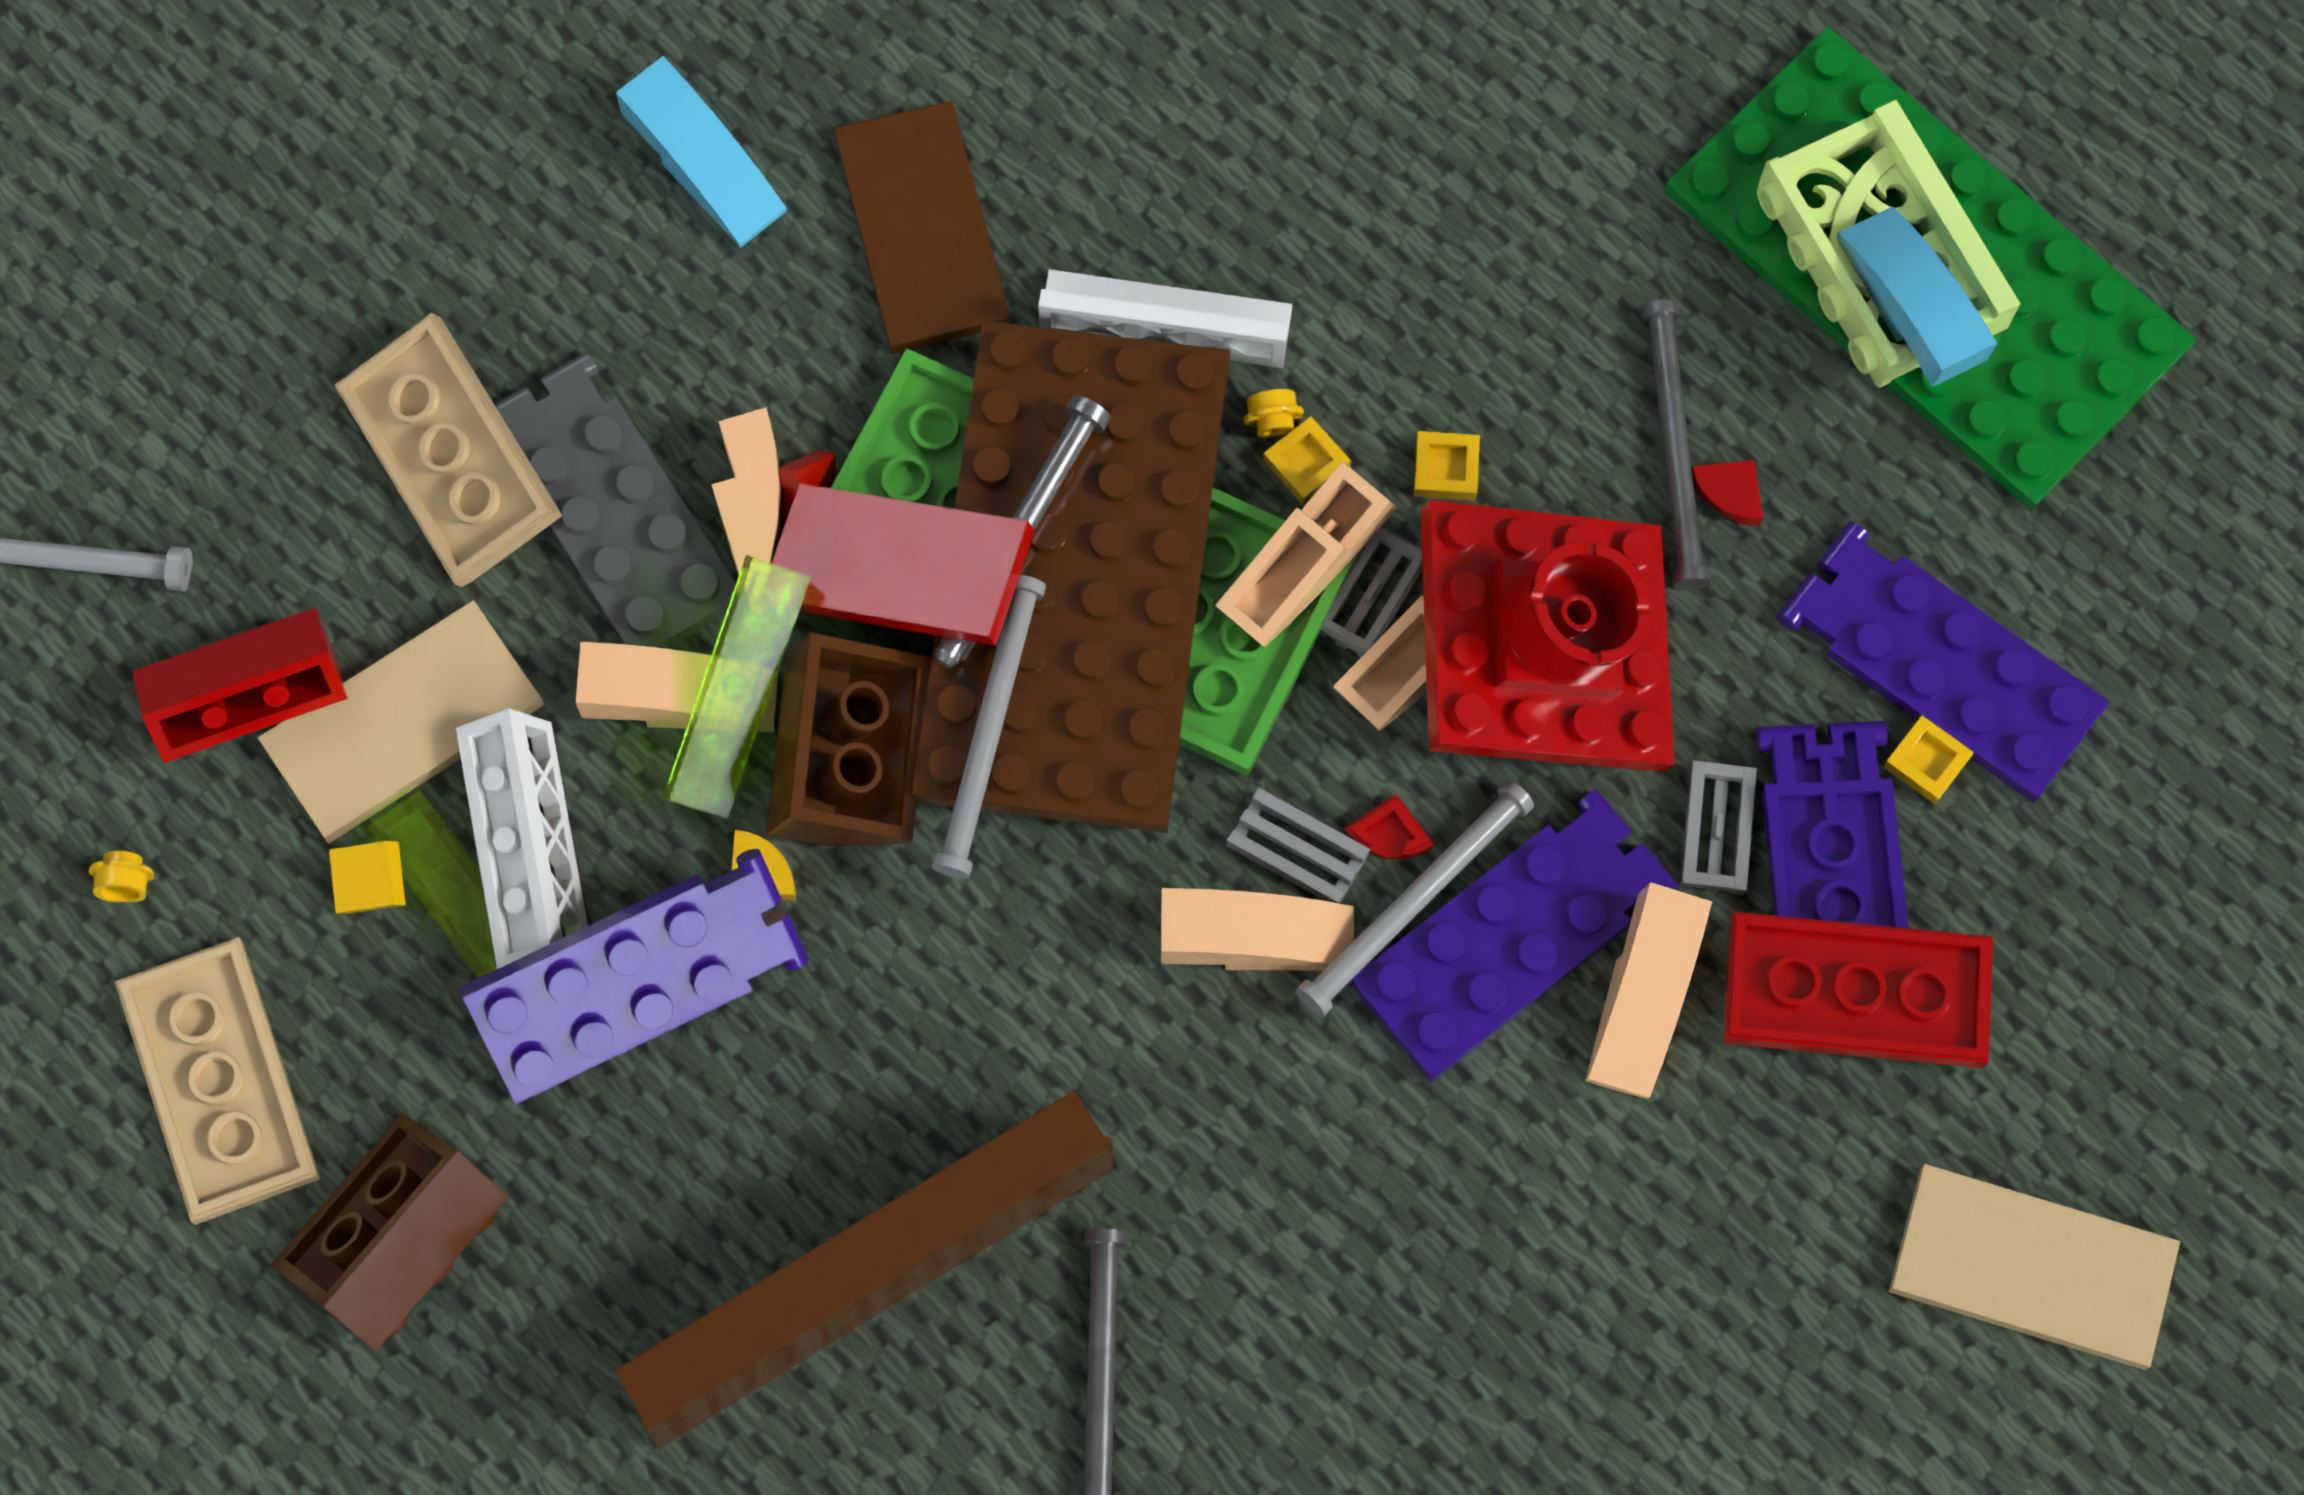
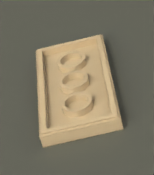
(447, 450)
(398, 721)
(217, 1081)
(2035, 1267)

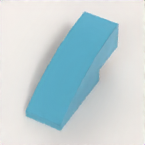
(699, 151)
(1917, 295)

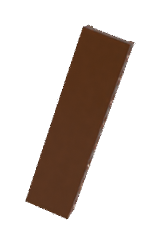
(866, 1269)

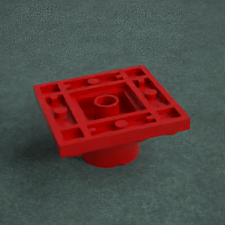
(1545, 637)

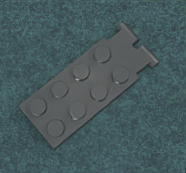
(618, 510)

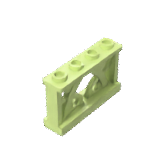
(1897, 163)

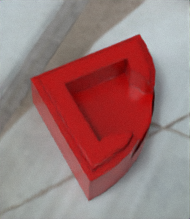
(813, 469)
(1730, 490)
(1390, 831)

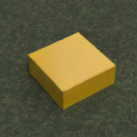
(1305, 459)
(1446, 465)
(1928, 759)
(367, 877)

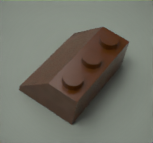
(847, 743)
(390, 1231)

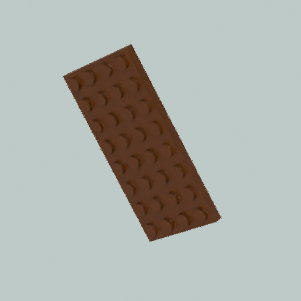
(1122, 569)

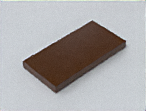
(921, 226)

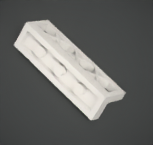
(1246, 326)
(515, 837)

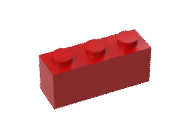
(239, 685)

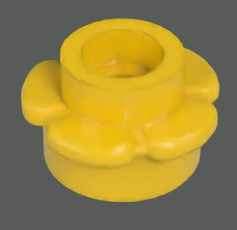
(1273, 412)
(120, 877)

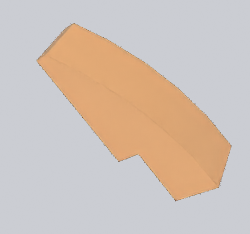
(752, 499)
(1306, 554)
(1390, 672)
(646, 685)
(1252, 930)
(1648, 990)

